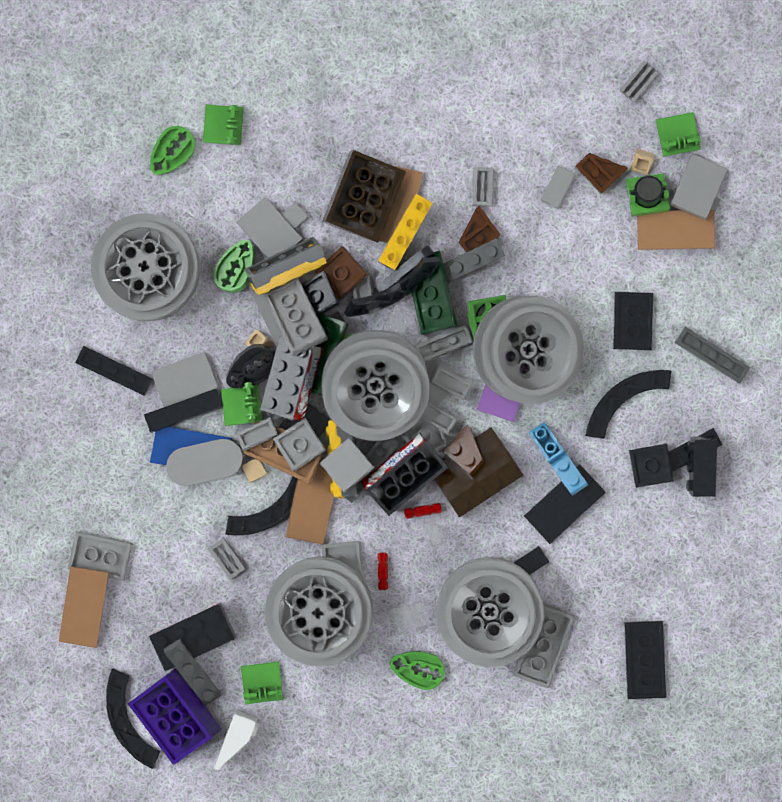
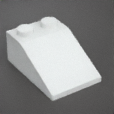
(239, 733)

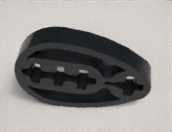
(245, 358)

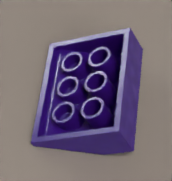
(174, 716)

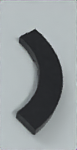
(395, 293)
(620, 394)
(264, 519)
(121, 722)

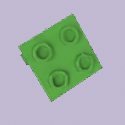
(223, 124)
(678, 134)
(242, 405)
(261, 683)

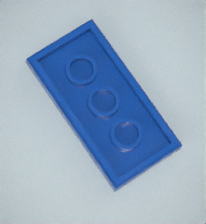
(171, 439)

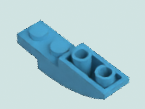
(558, 458)

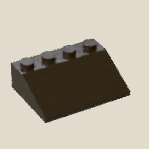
(364, 196)
(495, 474)

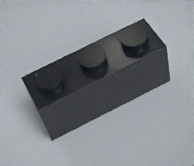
(702, 466)

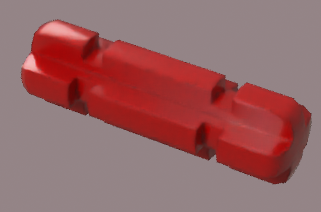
(422, 510)
(383, 571)

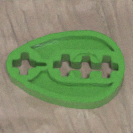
(181, 155)
(225, 265)
(418, 680)

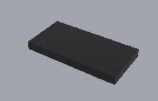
(560, 509)
(645, 660)

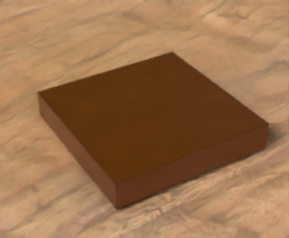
(343, 272)

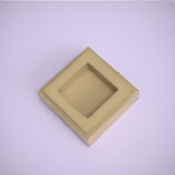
(253, 470)

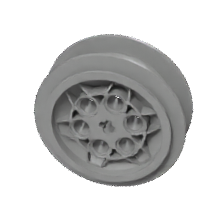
(153, 301)
(560, 355)
(385, 416)
(336, 581)
(478, 644)

